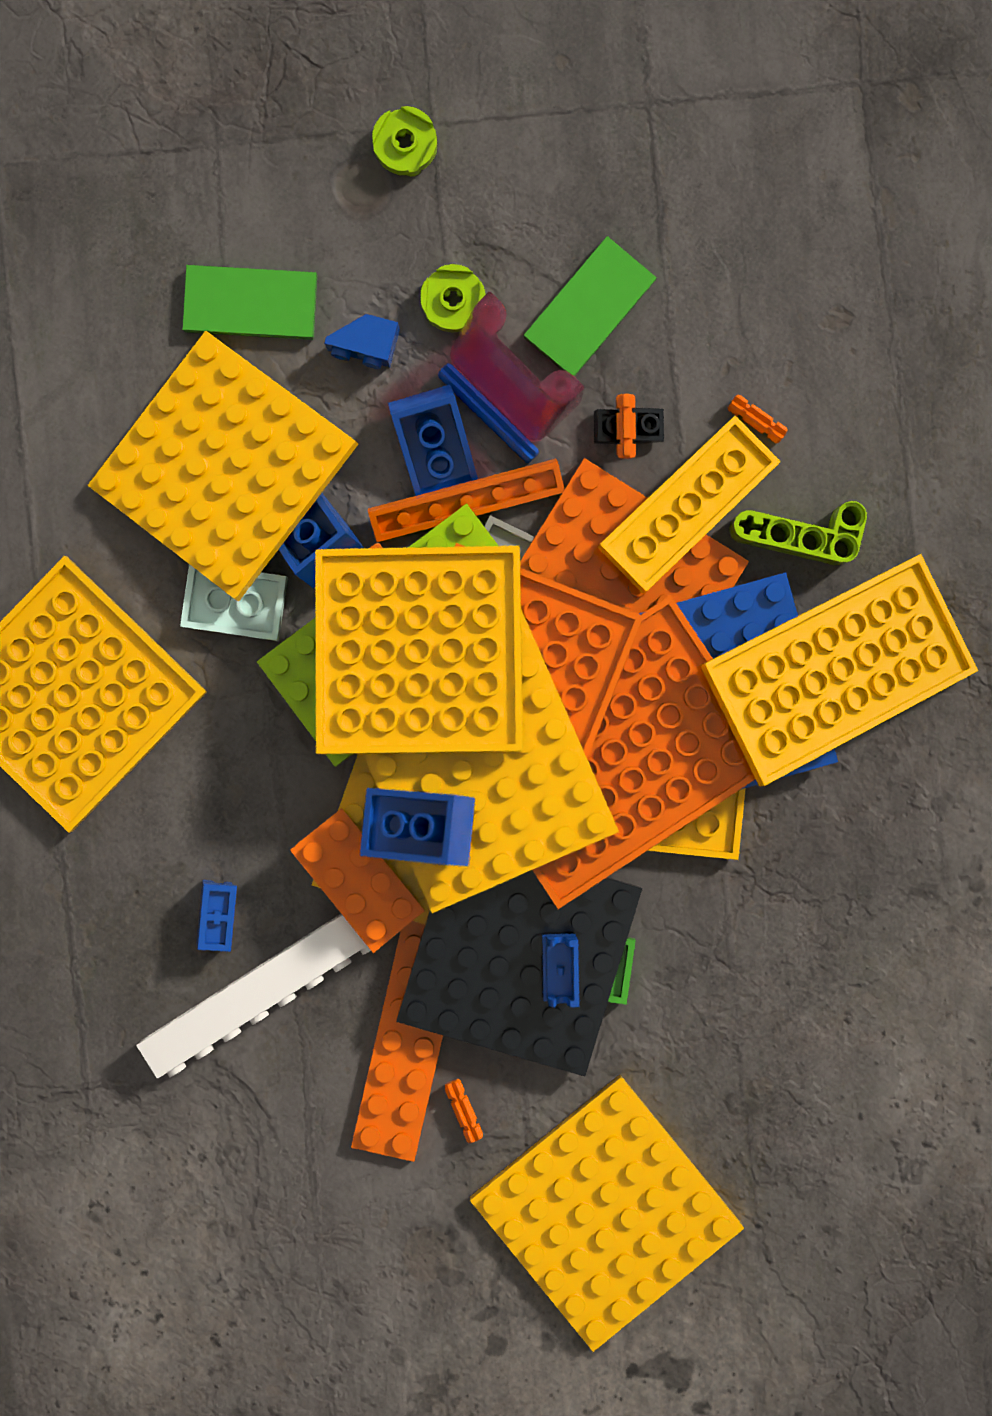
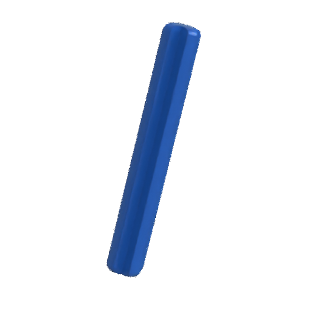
(488, 413)

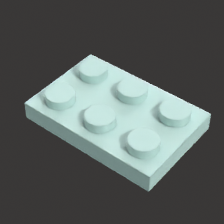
(214, 610)

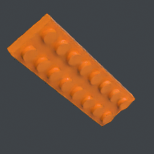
(399, 1068)

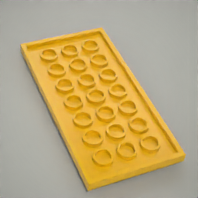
(839, 669)

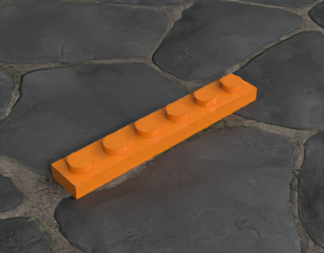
(481, 495)

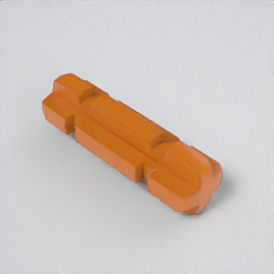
(757, 419)
(625, 426)
(463, 1111)

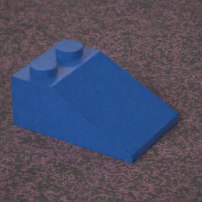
(433, 440)
(318, 529)
(417, 826)

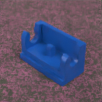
(216, 916)
(560, 969)

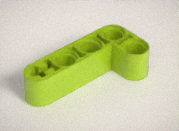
(795, 531)

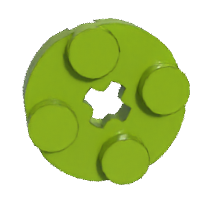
(387, 149)
(440, 284)

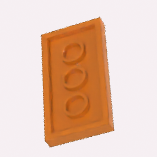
(357, 885)

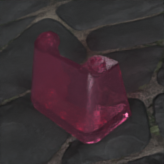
(505, 381)

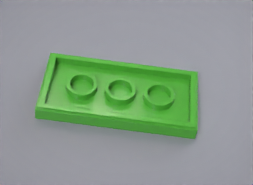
(250, 302)
(590, 307)

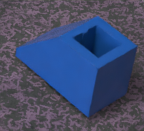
(365, 339)

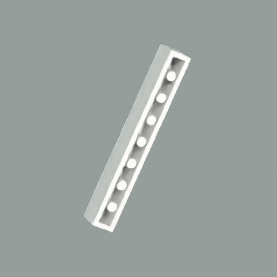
(251, 996)

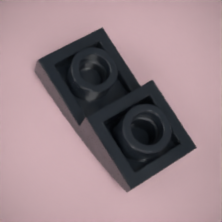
(648, 426)

